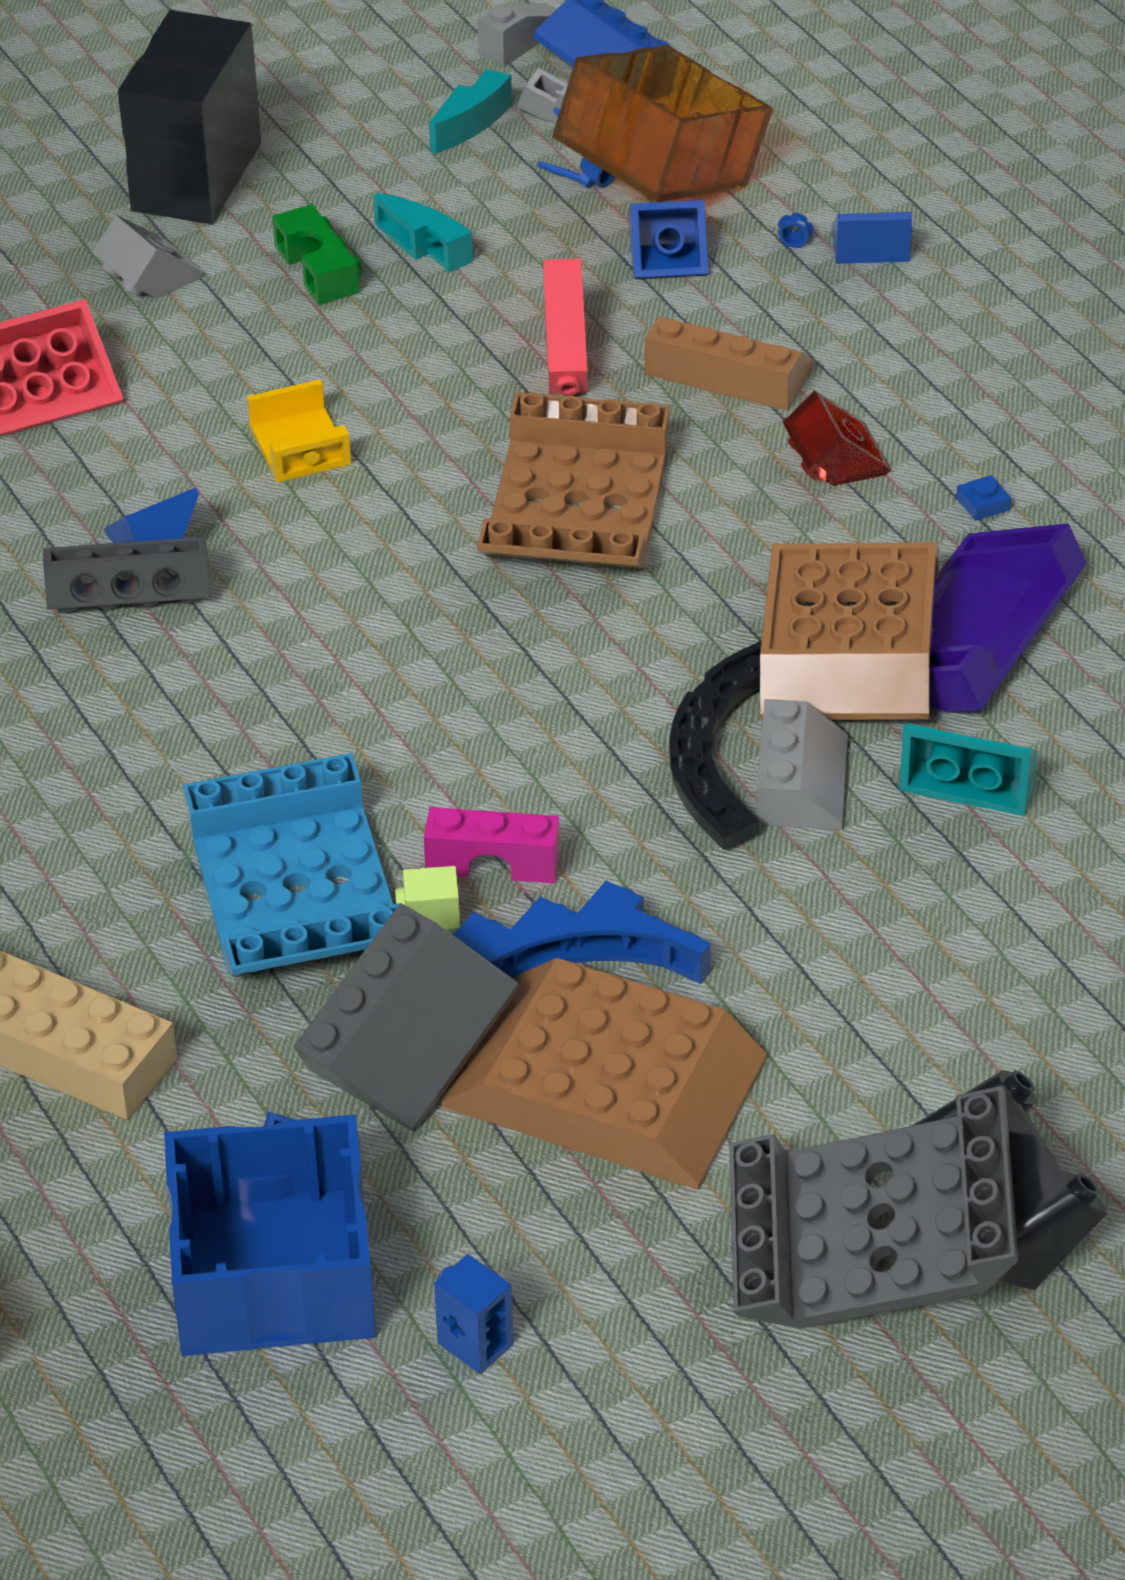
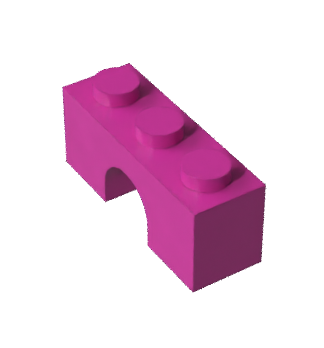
(523, 840)

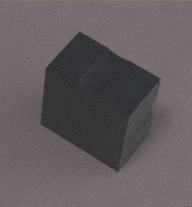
(190, 116)

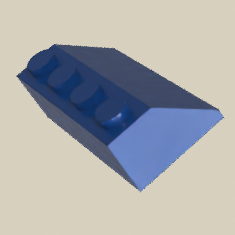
(591, 29)

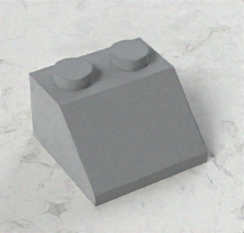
(144, 259)

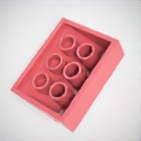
(53, 368)

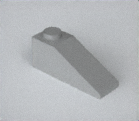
(509, 30)

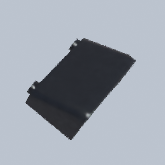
(1050, 1205)

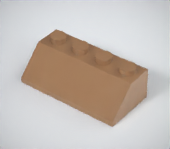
(725, 363)

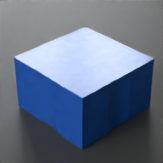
(268, 1235)

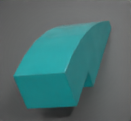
(470, 110)
(423, 231)

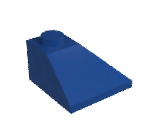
(157, 522)

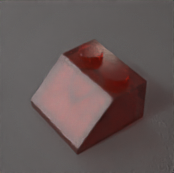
(833, 442)

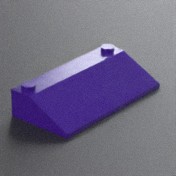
(992, 605)

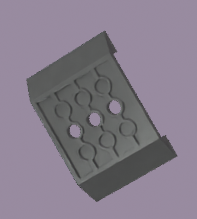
(809, 1216)

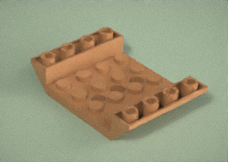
(585, 455)
(857, 657)

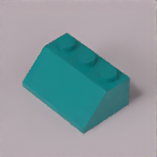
(967, 769)

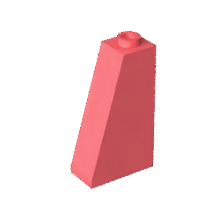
(565, 326)

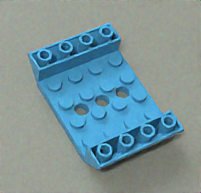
(280, 832)

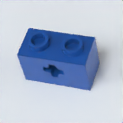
(473, 1313)

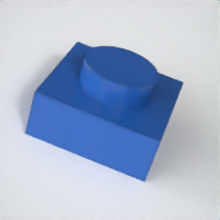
(983, 497)

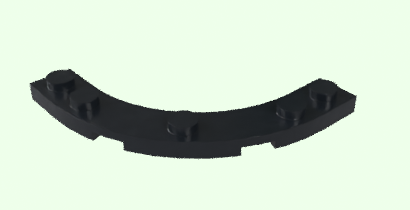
(692, 742)

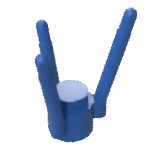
(590, 175)

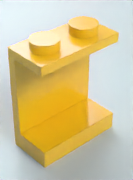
(297, 431)

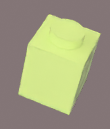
(432, 894)

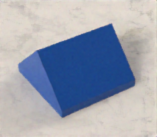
(872, 237)

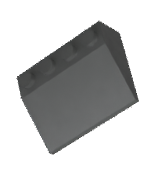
(406, 1018)

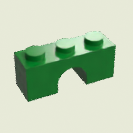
(326, 263)

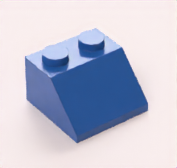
(668, 239)

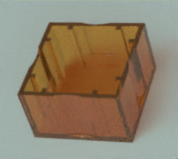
(661, 123)

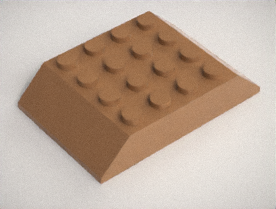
(612, 1071)

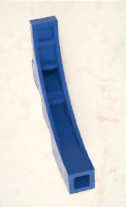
(605, 929)

